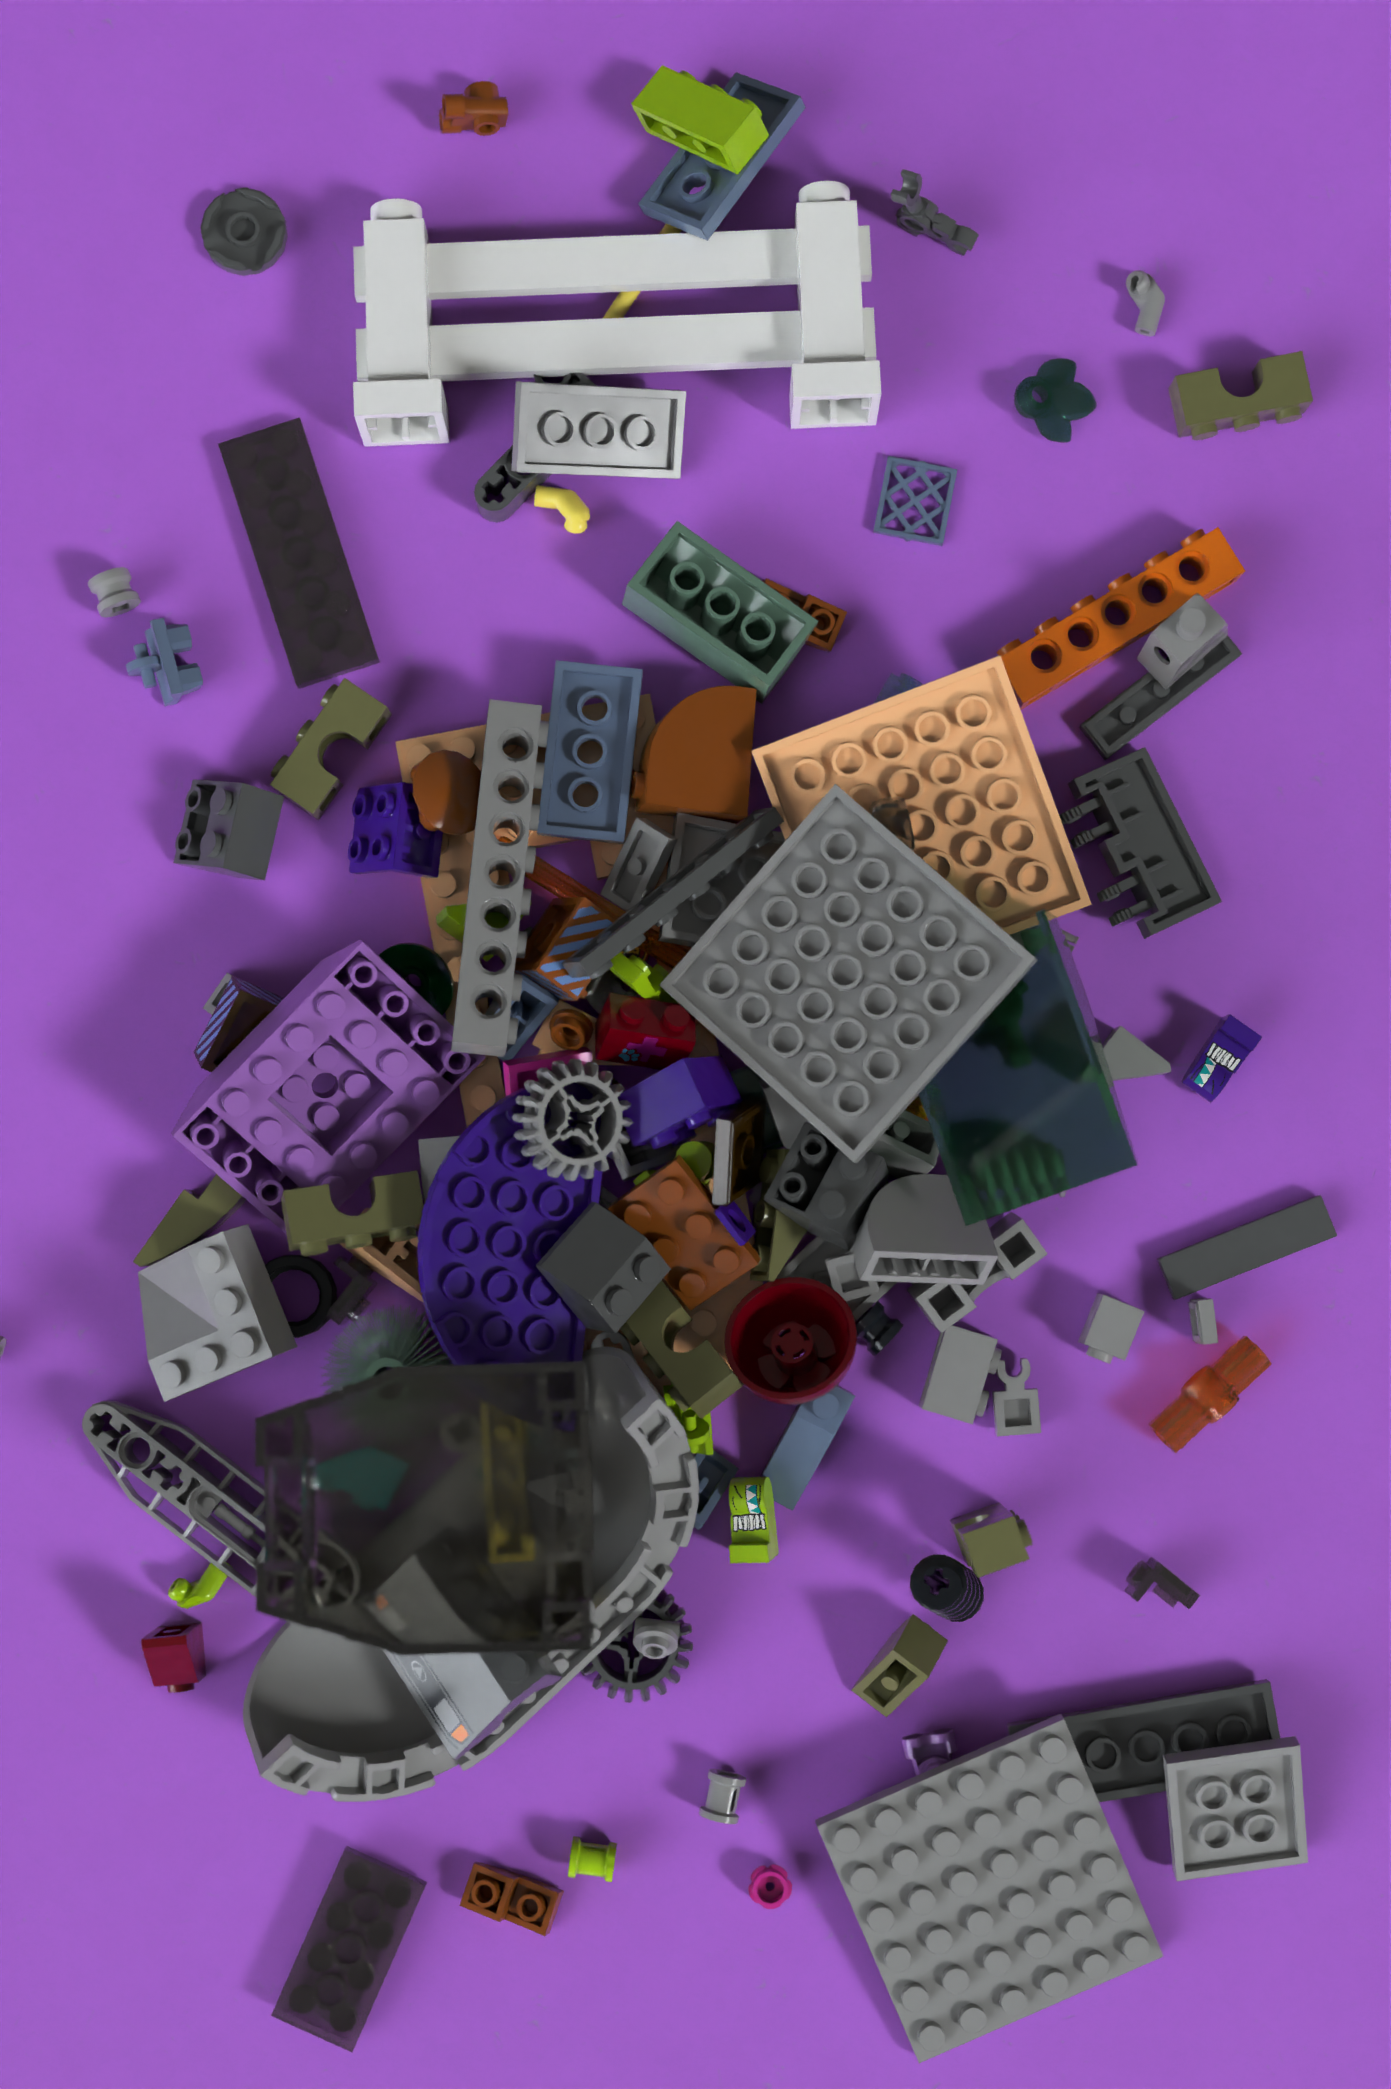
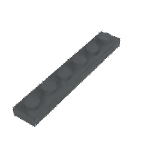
(661, 904)

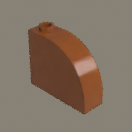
(699, 757)

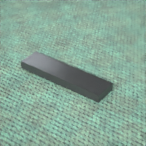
(1148, 701)
(1247, 1247)

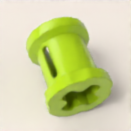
(592, 1859)

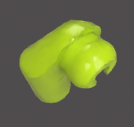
(198, 1591)

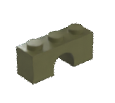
(1204, 406)
(345, 715)
(315, 1222)
(698, 1376)
(991, 1539)

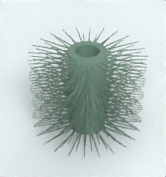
(395, 1355)

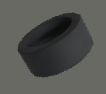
(325, 1284)

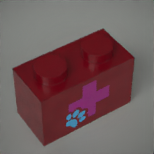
(643, 1032)

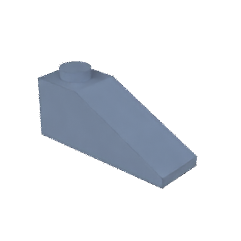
(804, 1444)

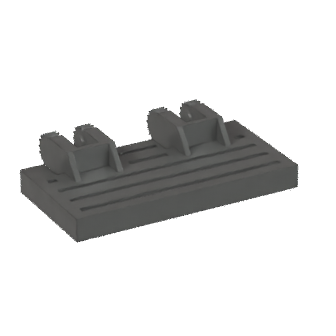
(1145, 840)

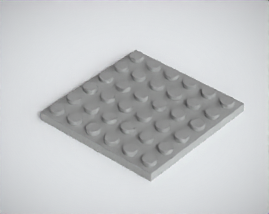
(847, 973)
(989, 1888)

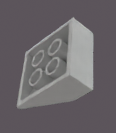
(210, 1313)

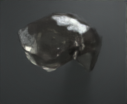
(895, 816)

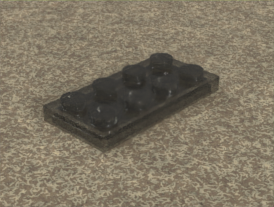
(349, 1949)

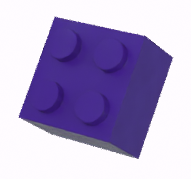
(679, 1100)

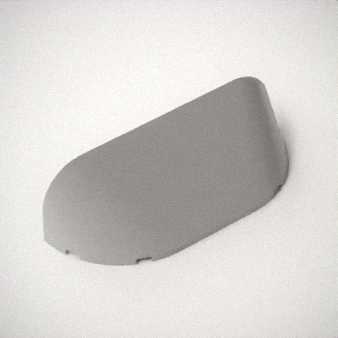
(338, 1712)

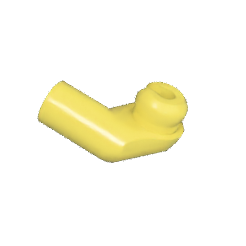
(567, 503)

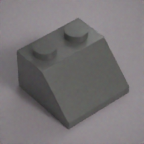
(602, 1269)

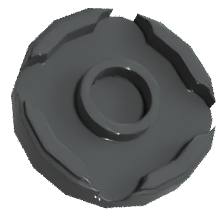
(244, 231)

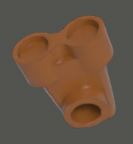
(477, 110)

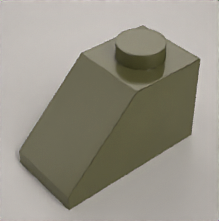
(900, 1665)

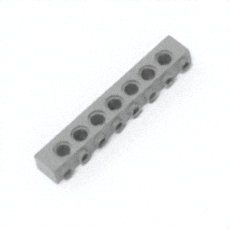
(506, 725)

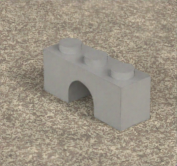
(949, 1303)

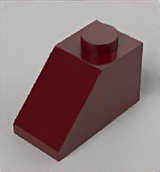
(175, 1656)

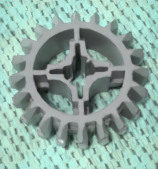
(594, 1146)

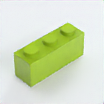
(701, 118)

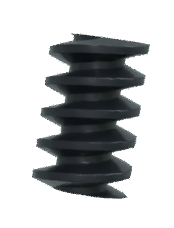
(963, 1591)

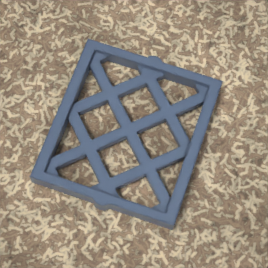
(921, 468)

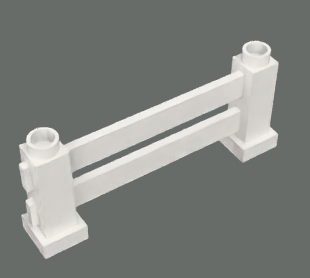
(407, 358)

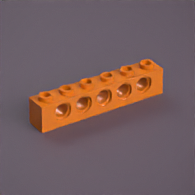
(1216, 570)

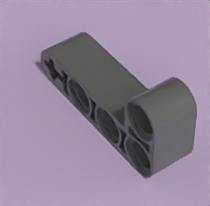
(524, 485)

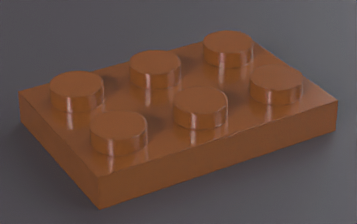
(681, 1224)

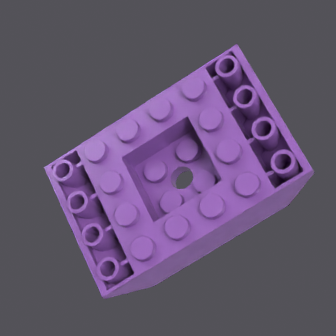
(391, 1067)

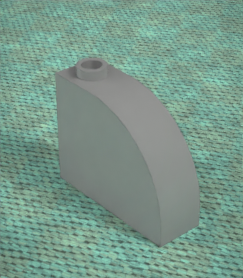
(920, 1236)

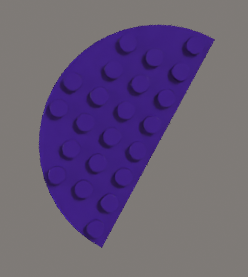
(484, 1234)

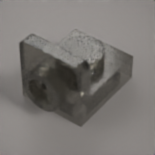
(1168, 1585)

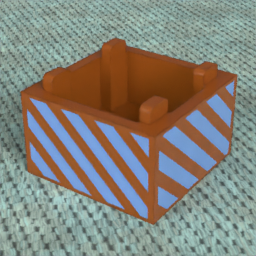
(555, 937)

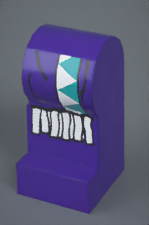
(1220, 1057)

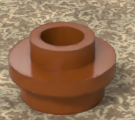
(570, 1029)

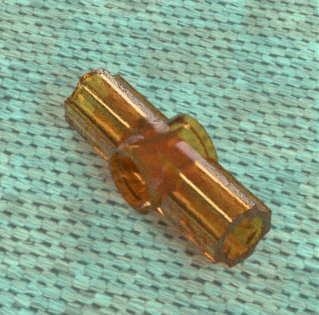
(1210, 1394)

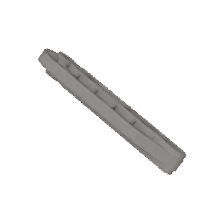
(194, 1497)

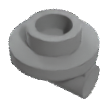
(656, 1637)

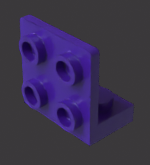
(391, 834)

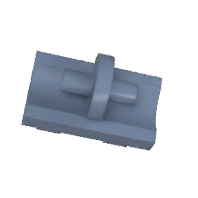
(163, 644)

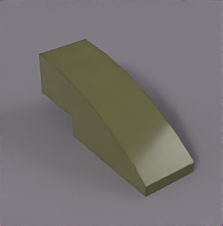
(190, 1220)

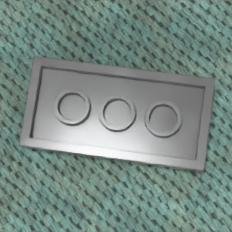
(598, 430)

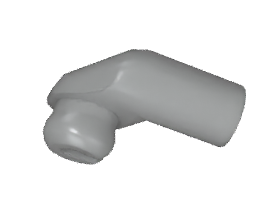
(1149, 300)

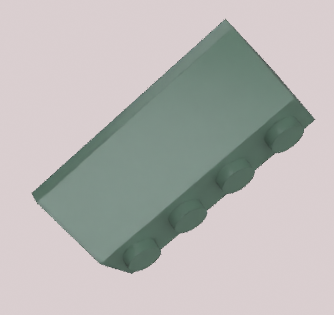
(718, 611)

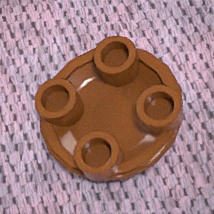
(446, 792)

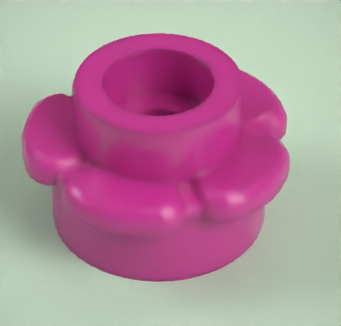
(770, 1898)

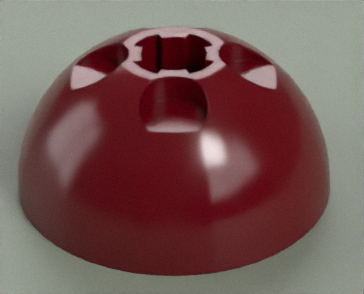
(780, 1324)

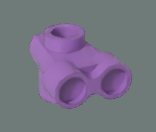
(929, 1749)

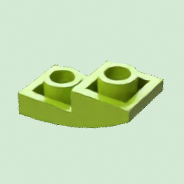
(641, 977)

